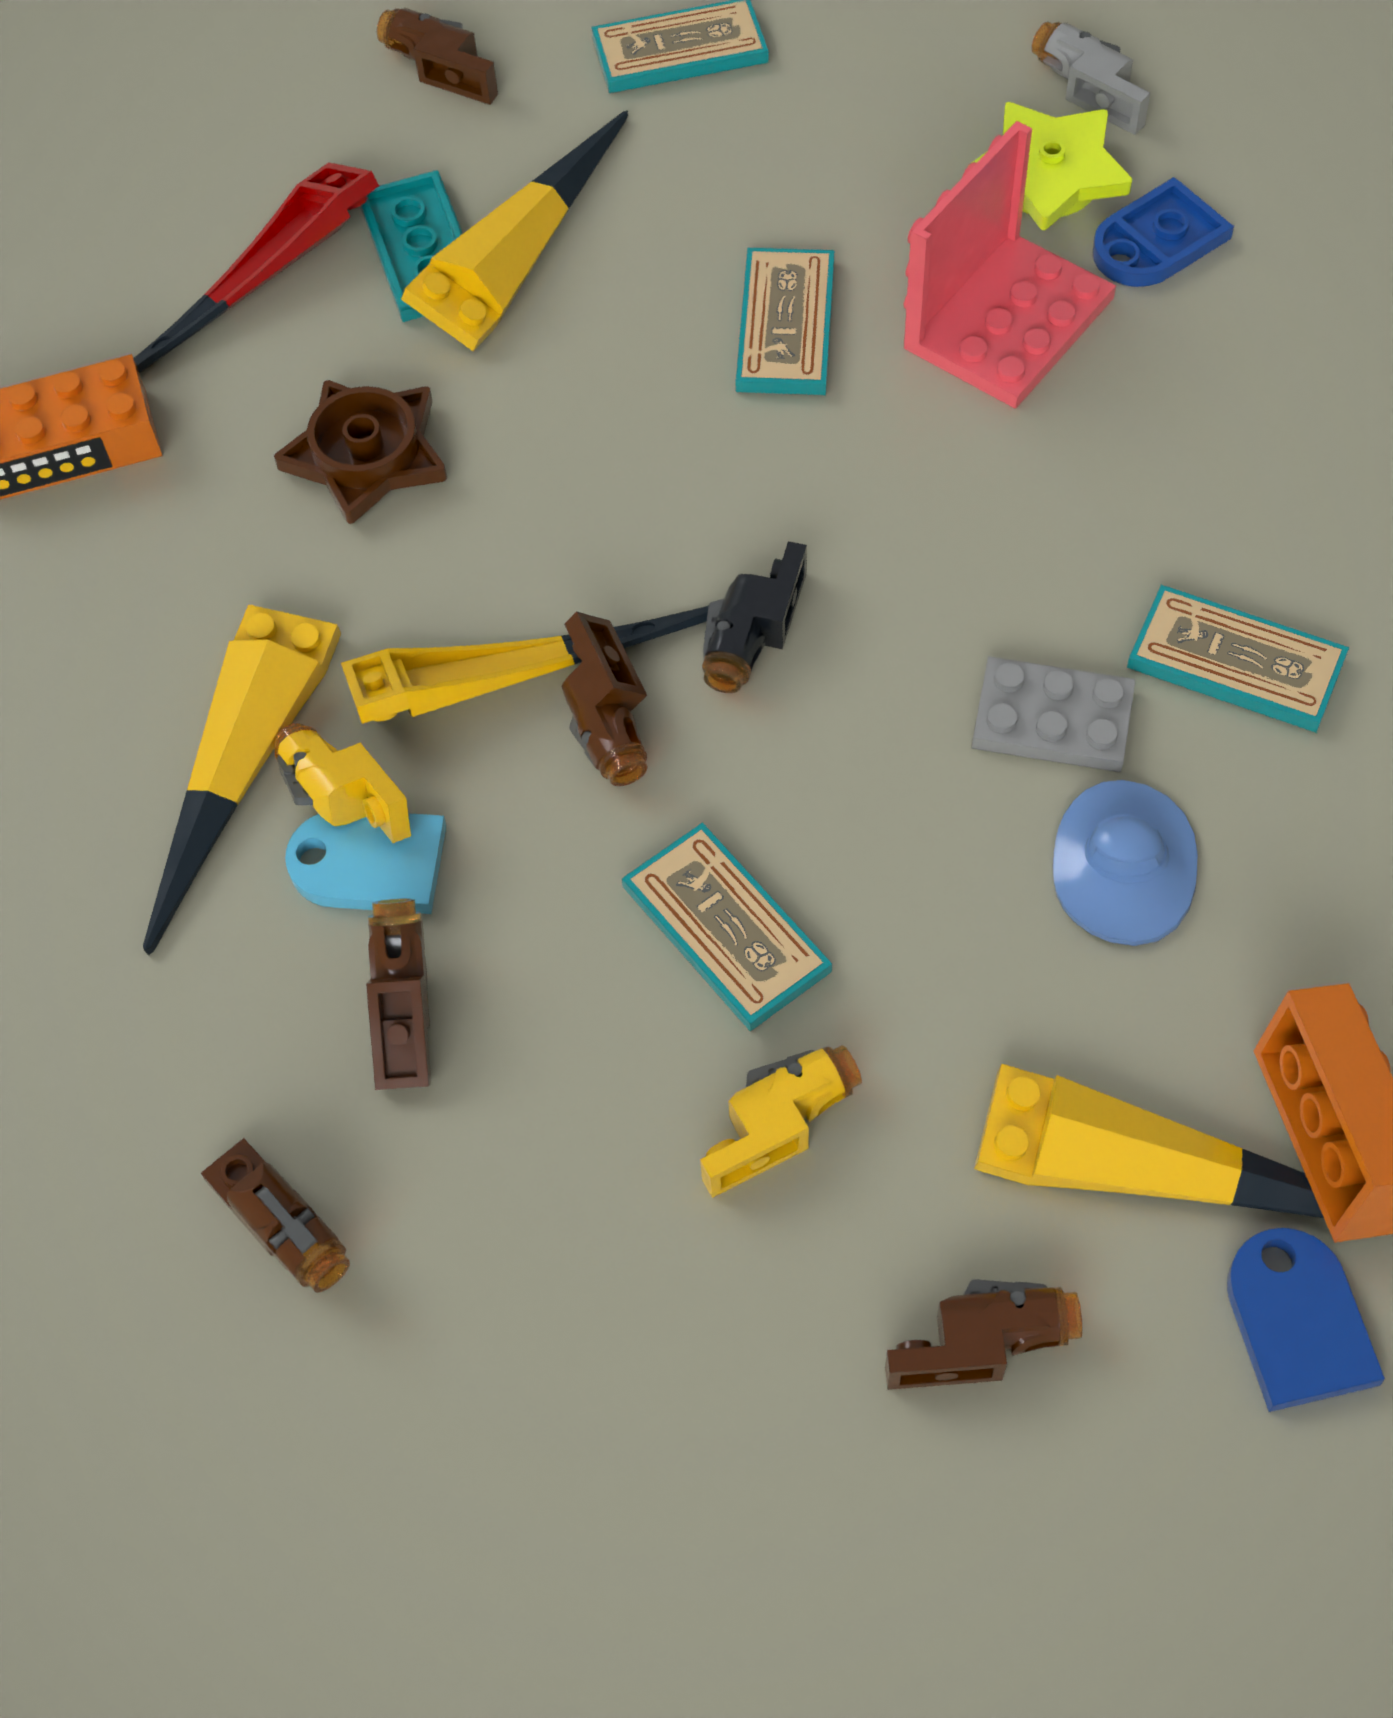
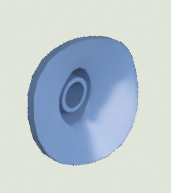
(1125, 863)

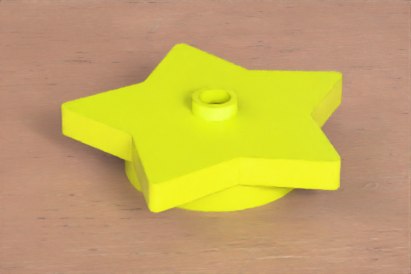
(1066, 163)

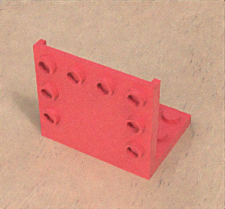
(983, 294)

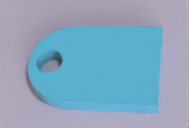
(365, 864)

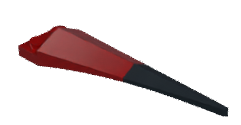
(302, 222)

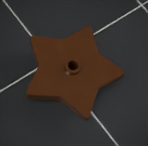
(364, 445)

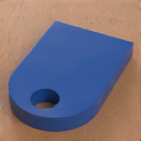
(1159, 235)
(1300, 1322)

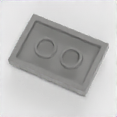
(1054, 714)

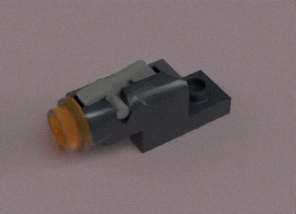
(751, 616)

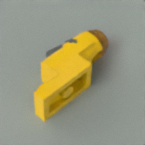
(340, 783)
(773, 1111)

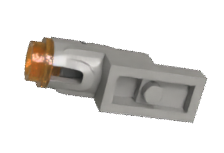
(1095, 73)

